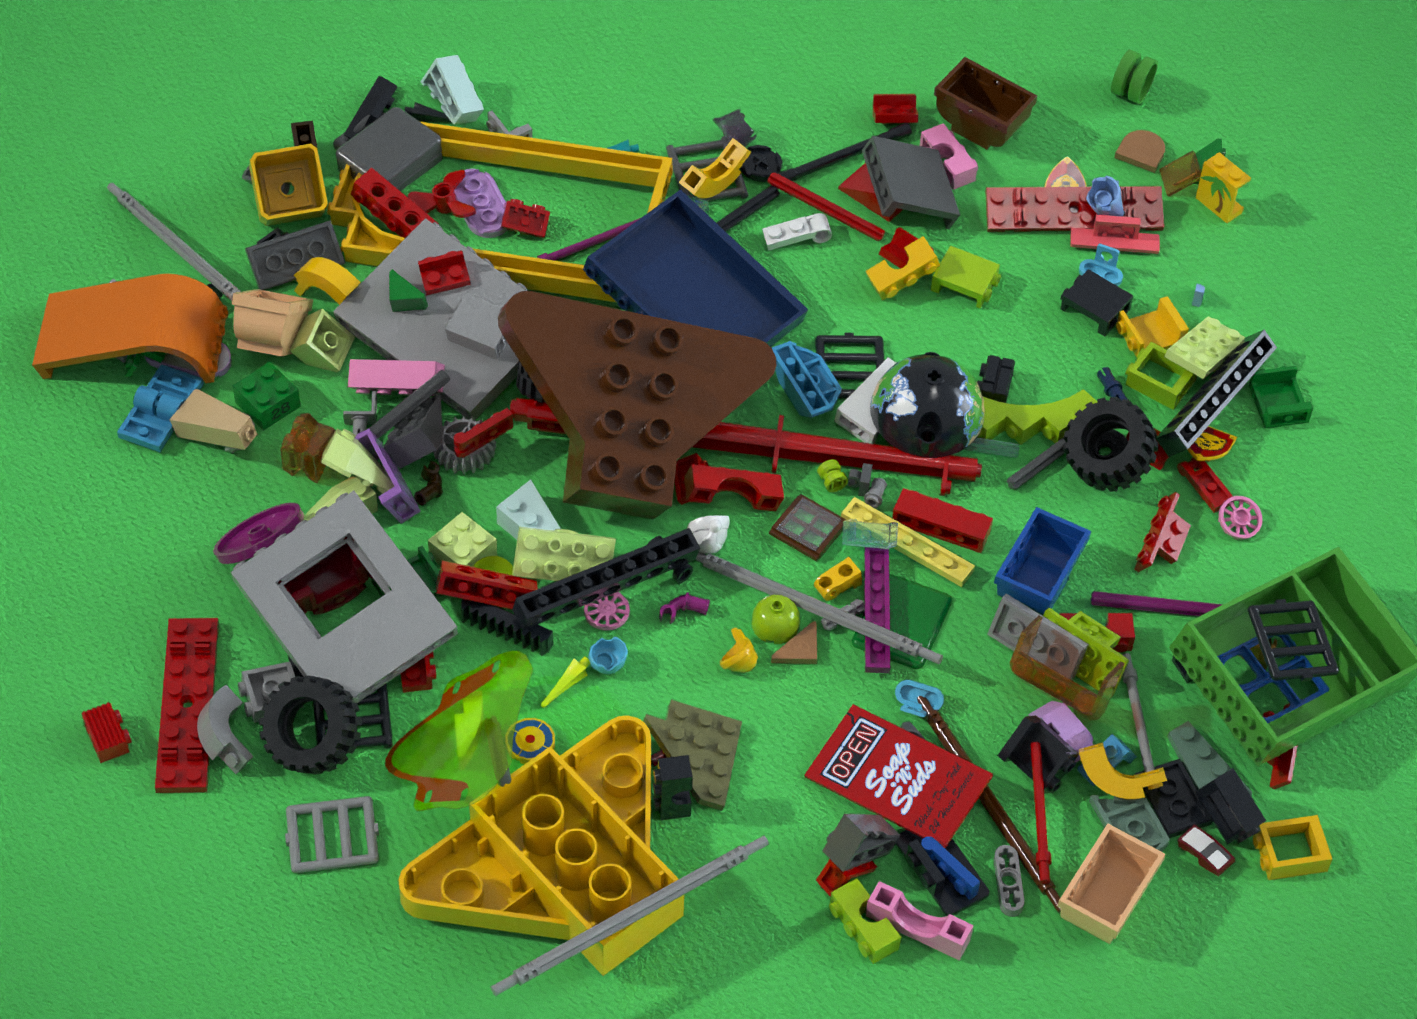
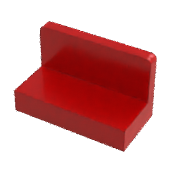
(895, 250)

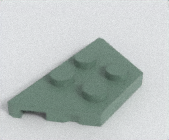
(1133, 818)

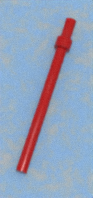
(1043, 856)

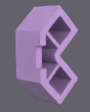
(1065, 724)

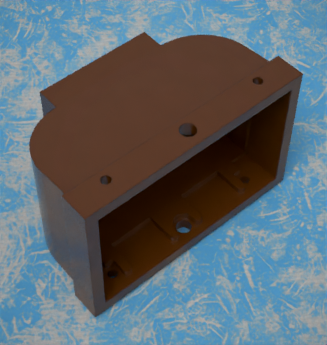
(982, 104)

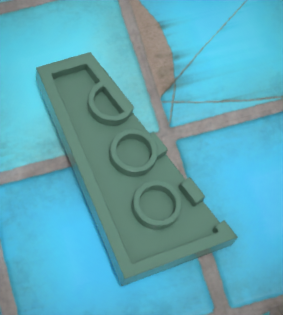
(1197, 755)

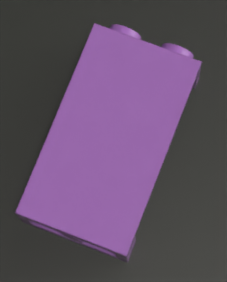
(398, 499)

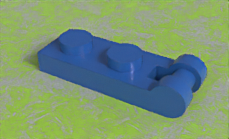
(951, 868)

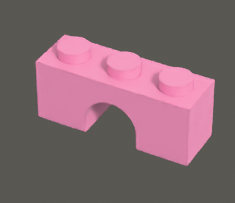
(959, 165)

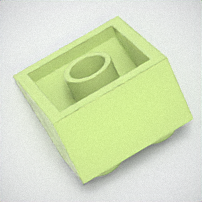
(322, 342)

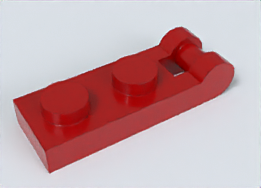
(483, 433)
(1205, 483)

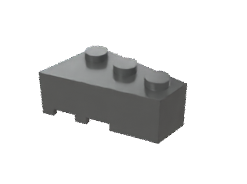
(860, 840)

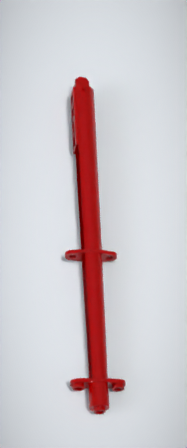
(792, 446)

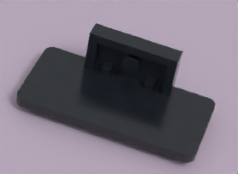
(932, 879)

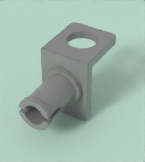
(361, 419)

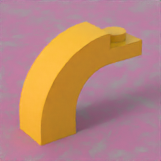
(719, 175)
(327, 276)
(1114, 782)

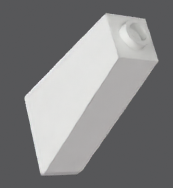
(855, 411)

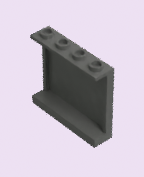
(909, 179)

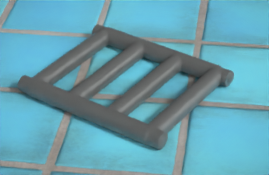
(678, 168)

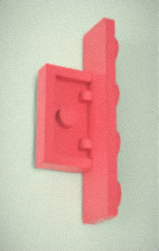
(1117, 233)

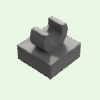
(861, 479)

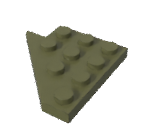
(708, 741)

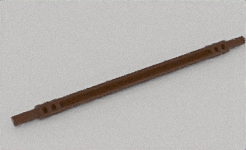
(991, 804)

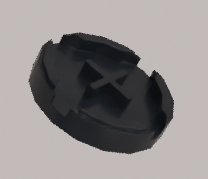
(761, 163)

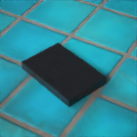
(1176, 801)

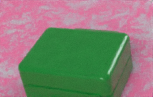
(914, 613)

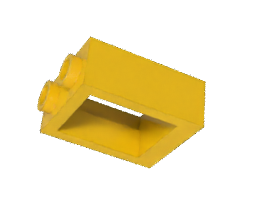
(1311, 827)

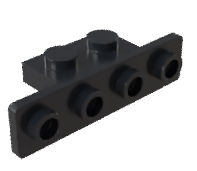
(374, 104)

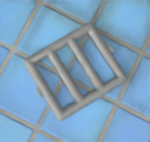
(347, 858)

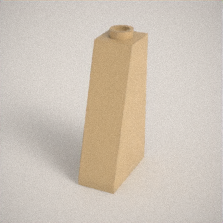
(212, 422)

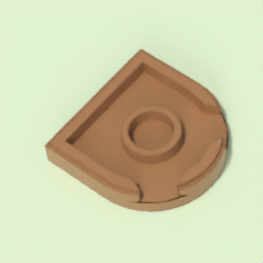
(1142, 150)

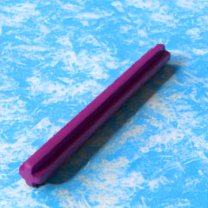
(1151, 603)

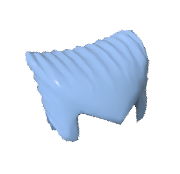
(1105, 197)

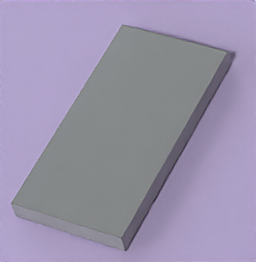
(1052, 644)

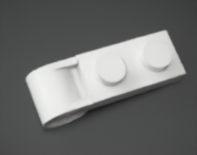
(798, 230)

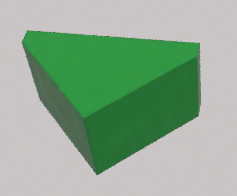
(404, 295)

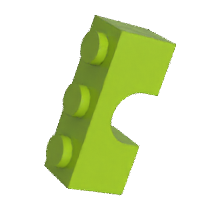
(873, 939)

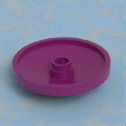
(257, 532)

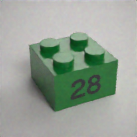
(266, 396)

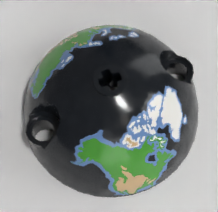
(924, 393)

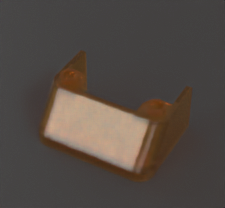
(1056, 685)

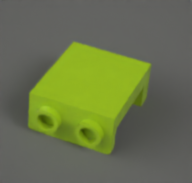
(966, 275)

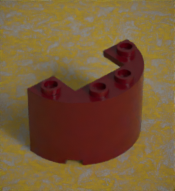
(329, 582)

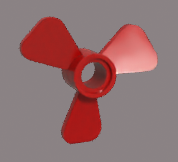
(444, 197)

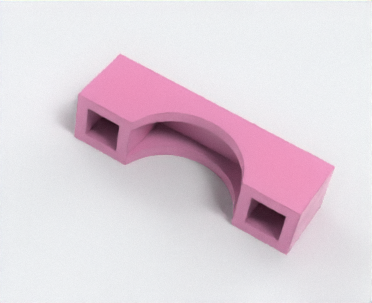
(944, 934)

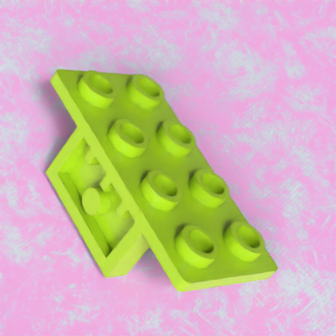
(1100, 656)

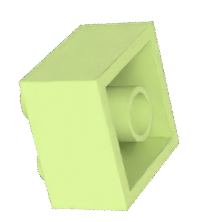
(462, 542)

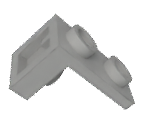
(496, 125)

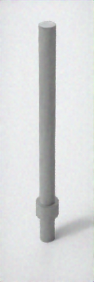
(1130, 678)

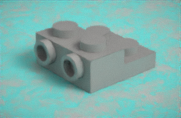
(259, 683)

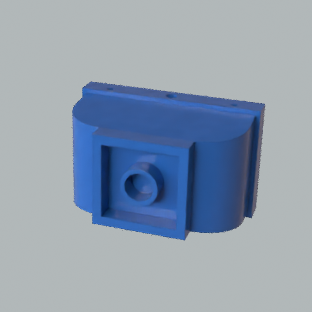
(1041, 560)

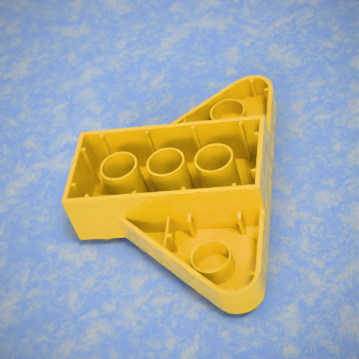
(555, 850)

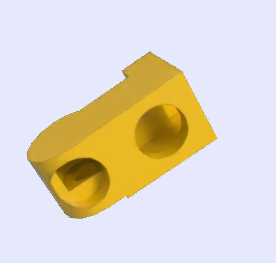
(838, 579)

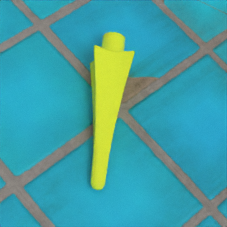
(573, 674)

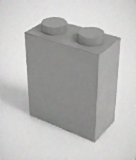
(476, 326)

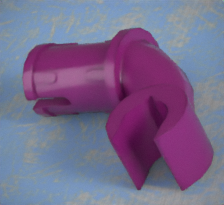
(684, 602)

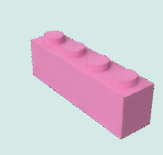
(391, 375)

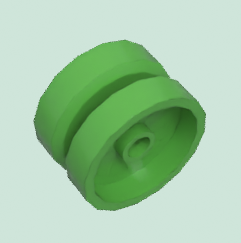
(1134, 76)

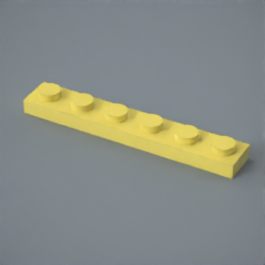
(915, 545)

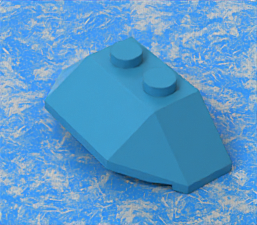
(806, 379)

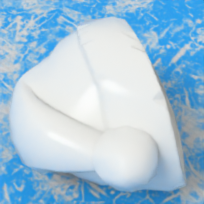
(710, 532)

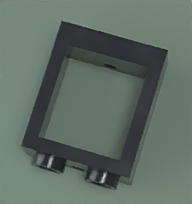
(1231, 807)

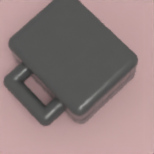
(393, 146)

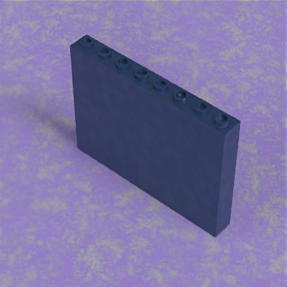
(693, 273)

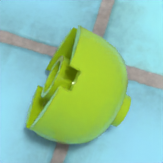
(776, 619)

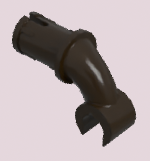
(434, 484)

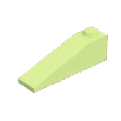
(350, 457)
(351, 484)

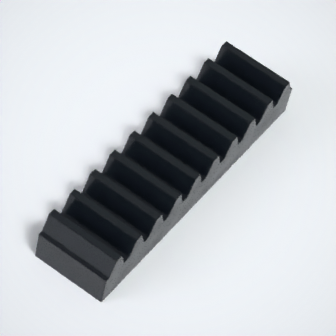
(507, 624)

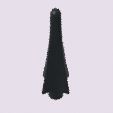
(426, 114)

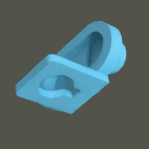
(1103, 268)
(909, 690)

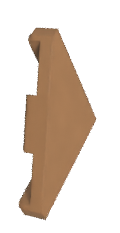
(800, 649)

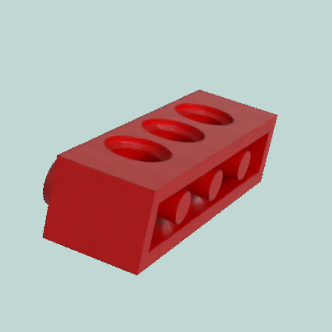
(382, 198)
(481, 584)

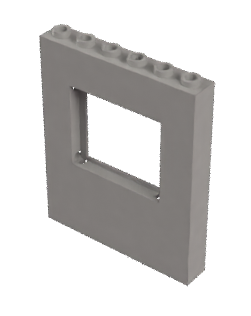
(375, 641)

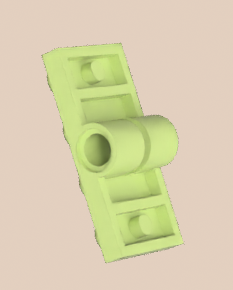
(1204, 347)
(558, 553)

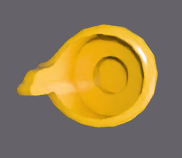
(741, 656)

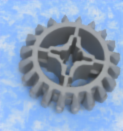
(446, 454)

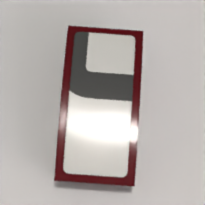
(1208, 850)

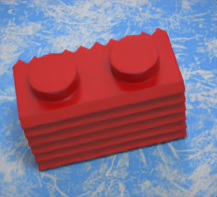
(105, 732)

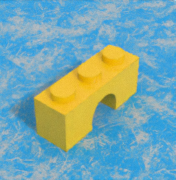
(889, 280)

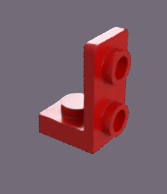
(833, 877)

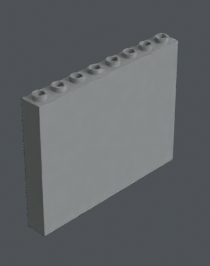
(422, 333)

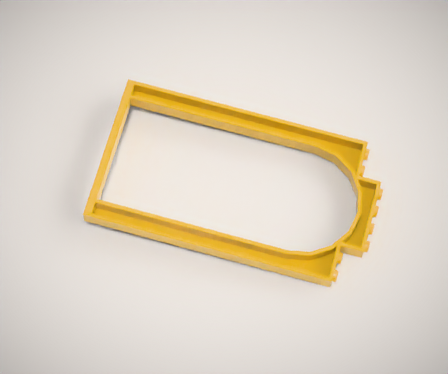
(370, 245)

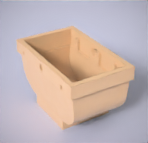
(268, 320)
(1109, 883)

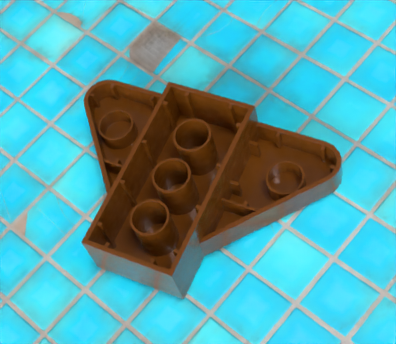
(629, 392)

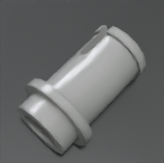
(874, 496)

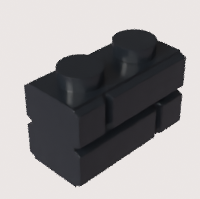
(996, 378)

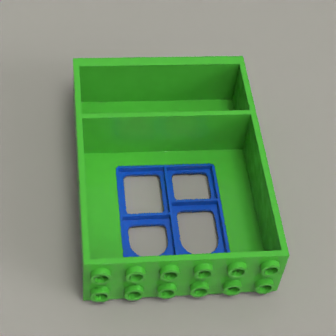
(1366, 640)

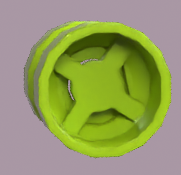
(831, 474)

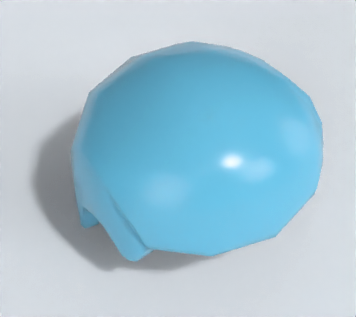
(608, 655)

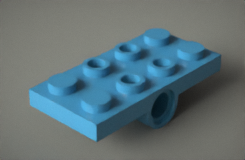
(154, 405)

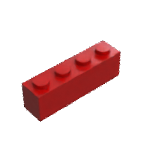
(942, 520)

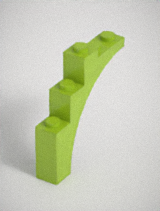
(1025, 421)

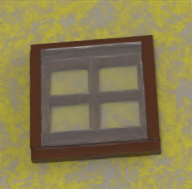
(808, 527)

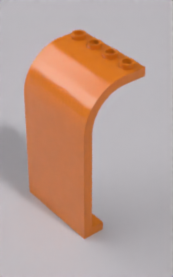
(131, 318)

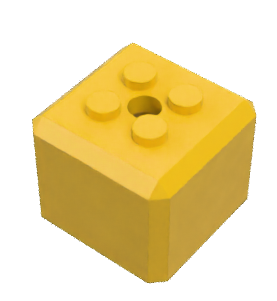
(290, 165)

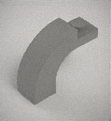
(216, 733)

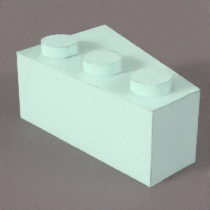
(453, 89)
(525, 509)

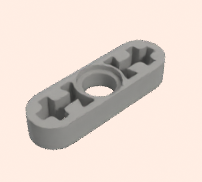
(1004, 890)

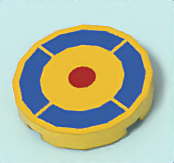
(531, 739)

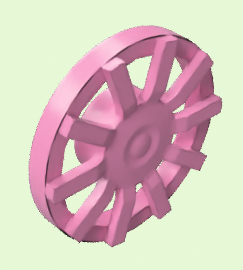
(1240, 517)
(607, 611)

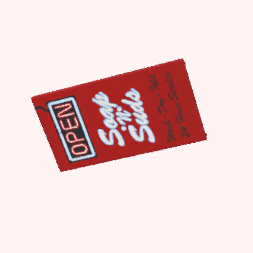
(898, 775)

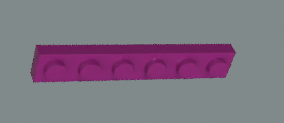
(876, 607)

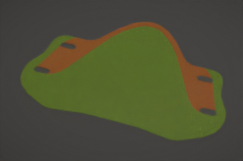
(466, 737)

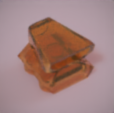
(305, 447)

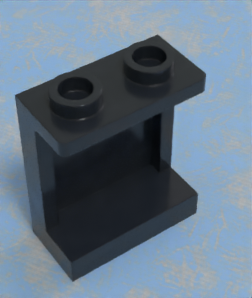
(1097, 300)
(1057, 755)

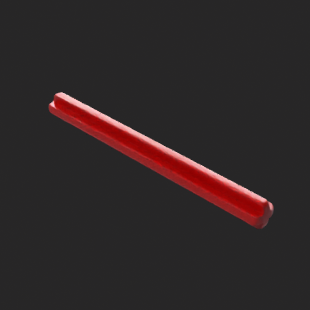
(826, 206)

